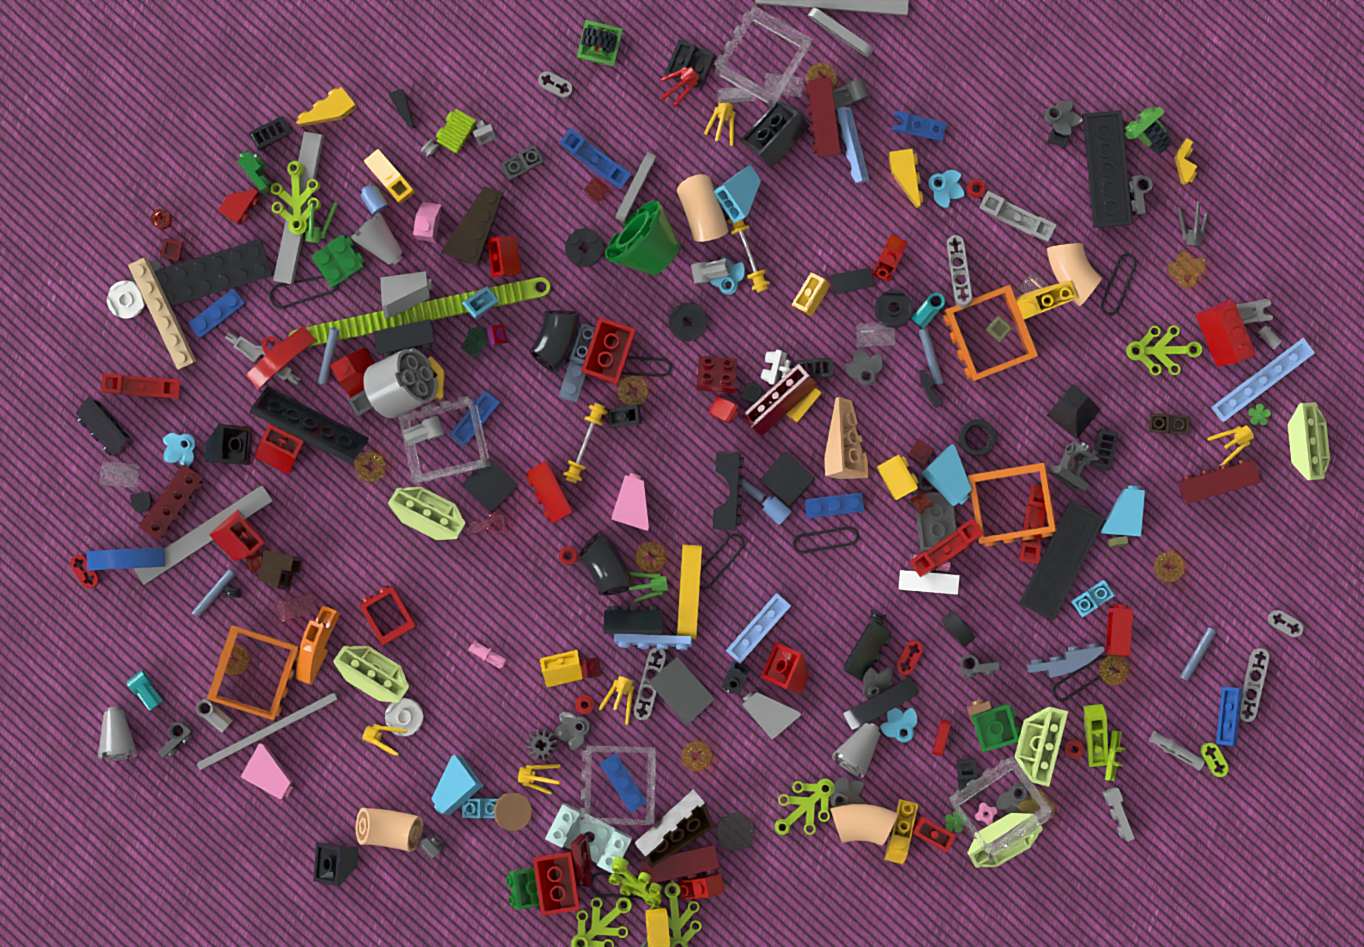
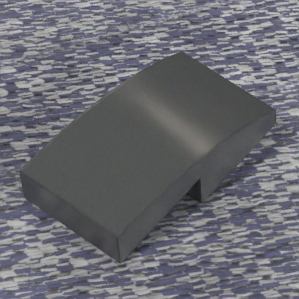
(521, 163)

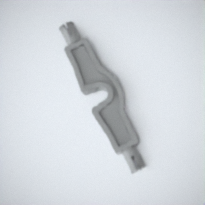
(255, 352)

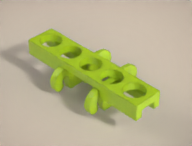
(1111, 763)

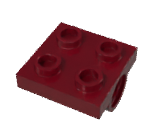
(716, 374)

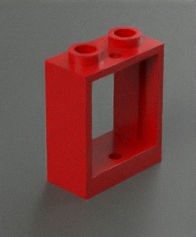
(1119, 630)
(397, 632)

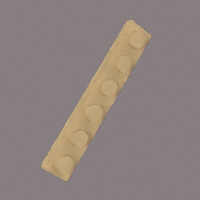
(162, 313)

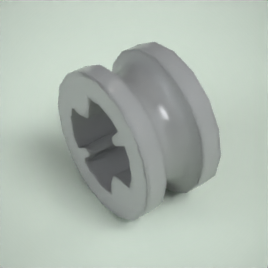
(429, 148)

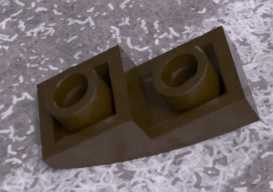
(1169, 424)

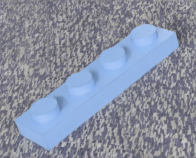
(851, 139)
(758, 628)
(660, 641)

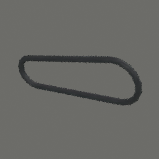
(303, 300)
(611, 895)

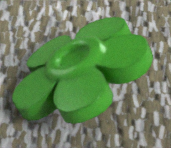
(1259, 415)
(954, 822)

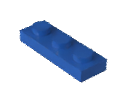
(217, 313)
(464, 429)
(834, 505)
(1229, 716)
(623, 783)

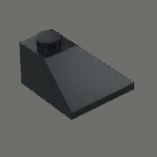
(1073, 411)
(229, 445)
(334, 863)

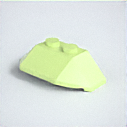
(1309, 441)
(427, 512)
(372, 673)
(1040, 744)
(996, 830)

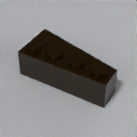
(475, 228)
(675, 830)

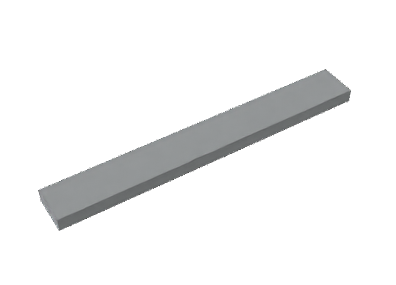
(891, 7)
(291, 243)
(200, 536)
(268, 730)

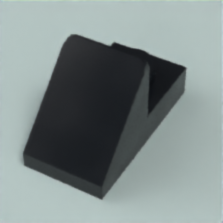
(624, 416)

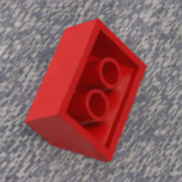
(1225, 333)
(608, 351)
(549, 492)
(556, 883)

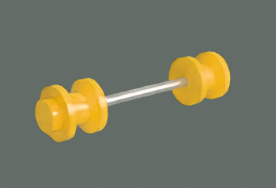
(757, 277)
(595, 418)

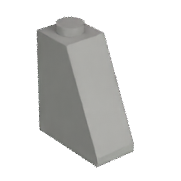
(404, 292)
(769, 713)

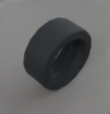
(979, 423)
(958, 628)

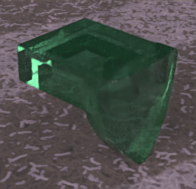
(475, 341)

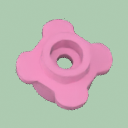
(984, 808)

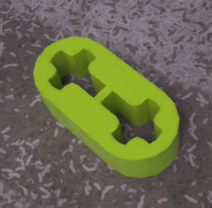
(1218, 757)

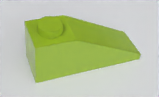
(1096, 734)

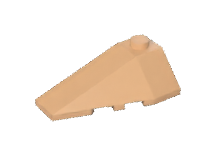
(843, 450)

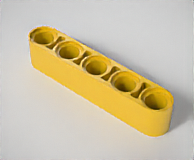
(689, 590)
(657, 928)

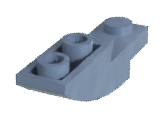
(574, 377)
(1073, 659)

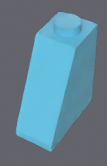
(738, 193)
(948, 476)
(1126, 514)
(455, 786)

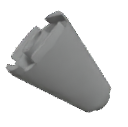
(378, 239)
(115, 737)
(858, 749)

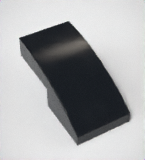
(852, 281)
(926, 383)
(965, 773)

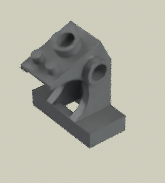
(1072, 477)

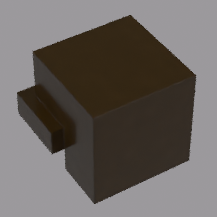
(279, 569)

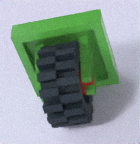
(599, 43)
(1149, 130)

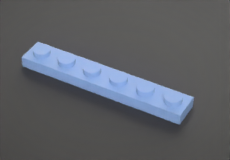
(1262, 380)

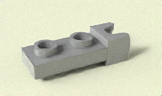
(1253, 311)
(1114, 798)

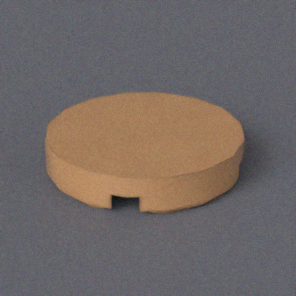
(512, 811)

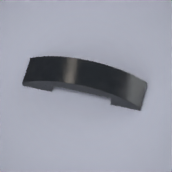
(881, 703)

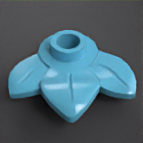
(949, 187)
(736, 275)
(177, 451)
(897, 721)

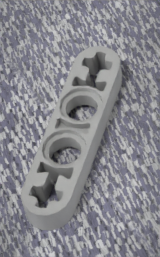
(840, 32)
(636, 186)
(959, 271)
(644, 683)
(1256, 685)

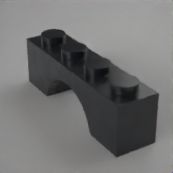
(729, 465)

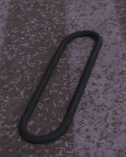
(1125, 288)
(647, 374)
(828, 547)
(730, 561)
(1076, 672)

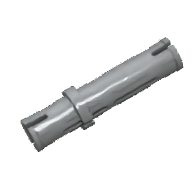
(1181, 753)

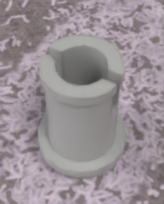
(1269, 336)

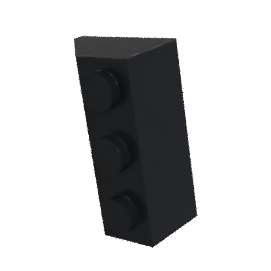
(775, 133)
(403, 337)
(103, 427)
(632, 620)
(867, 650)

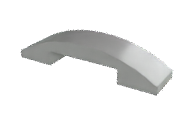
(1017, 217)

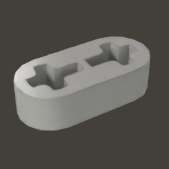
(557, 81)
(1283, 627)

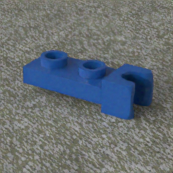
(919, 126)

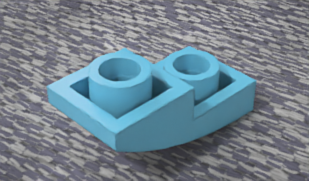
(1093, 598)
(479, 808)

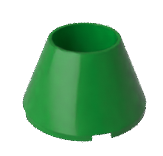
(645, 242)

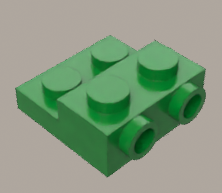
(254, 168)
(338, 261)
(996, 727)
(523, 888)

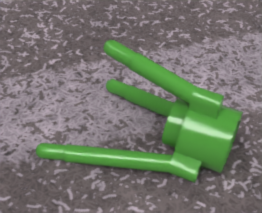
(313, 233)
(657, 584)

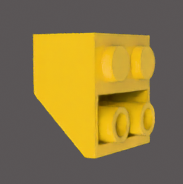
(897, 477)

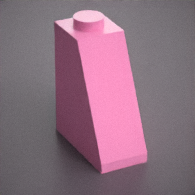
(427, 222)
(631, 503)
(267, 773)

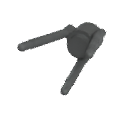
(1195, 236)

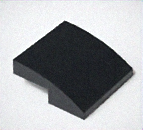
(691, 56)
(787, 479)
(490, 485)

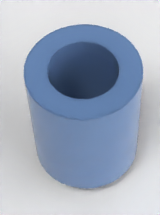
(373, 199)
(776, 509)

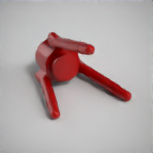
(688, 77)

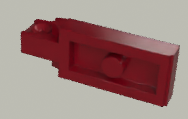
(582, 860)

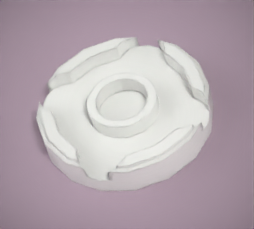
(125, 299)
(404, 715)

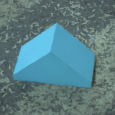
(480, 302)

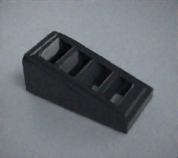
(400, 101)
(267, 142)
(820, 361)
(1114, 435)

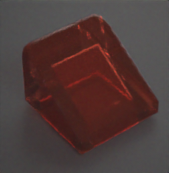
(596, 190)

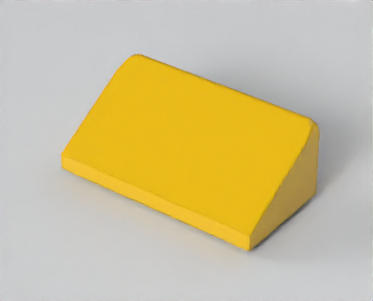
(811, 294)

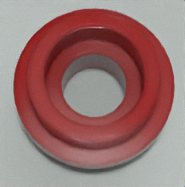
(978, 182)
(574, 555)
(590, 704)
(1068, 746)

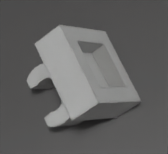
(484, 133)

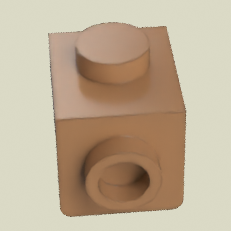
(977, 707)

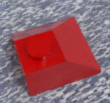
(351, 371)
(786, 668)

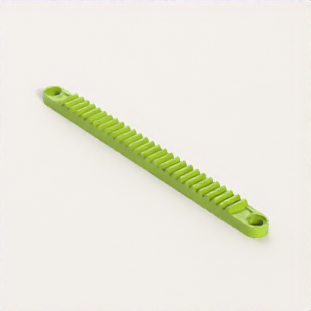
(432, 310)

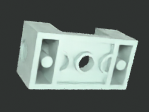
(607, 843)

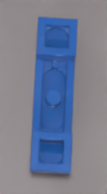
(594, 159)
(125, 558)

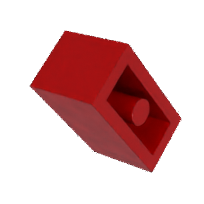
(504, 256)
(933, 833)

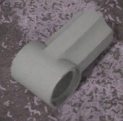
(705, 271)
(428, 429)
(216, 716)

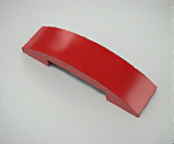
(280, 356)
(140, 386)
(1033, 519)
(947, 549)

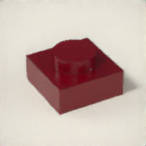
(171, 249)
(921, 452)
(590, 668)

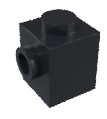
(735, 677)

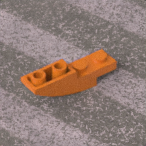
(312, 646)

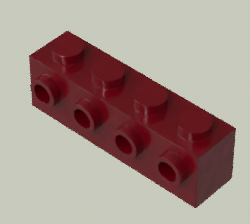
(824, 117)
(780, 399)
(1219, 481)
(171, 501)
(683, 863)

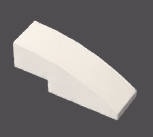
(929, 583)

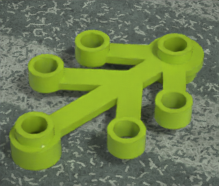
(296, 201)
(1160, 350)
(806, 804)
(651, 896)
(677, 923)
(599, 926)

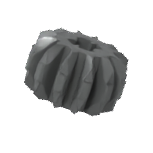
(537, 750)

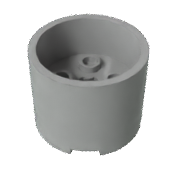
(400, 383)

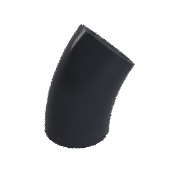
(556, 339)
(605, 565)

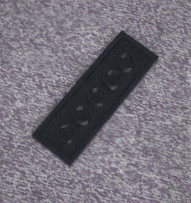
(1107, 169)
(214, 272)
(309, 425)
(1061, 560)

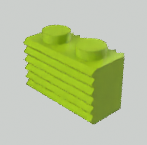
(456, 131)

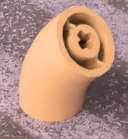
(702, 208)
(1071, 263)
(863, 823)
(389, 829)

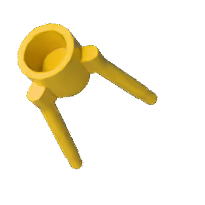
(724, 112)
(1242, 436)
(623, 686)
(373, 736)
(528, 776)

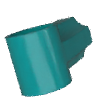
(927, 311)
(142, 686)

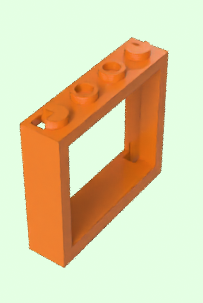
(1020, 325)
(1027, 534)
(281, 690)

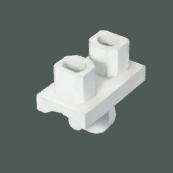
(779, 368)

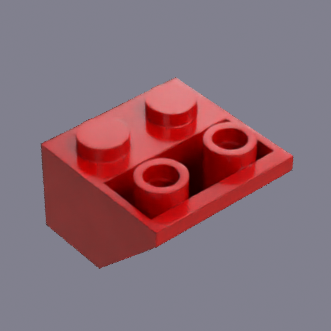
(279, 449)
(237, 536)

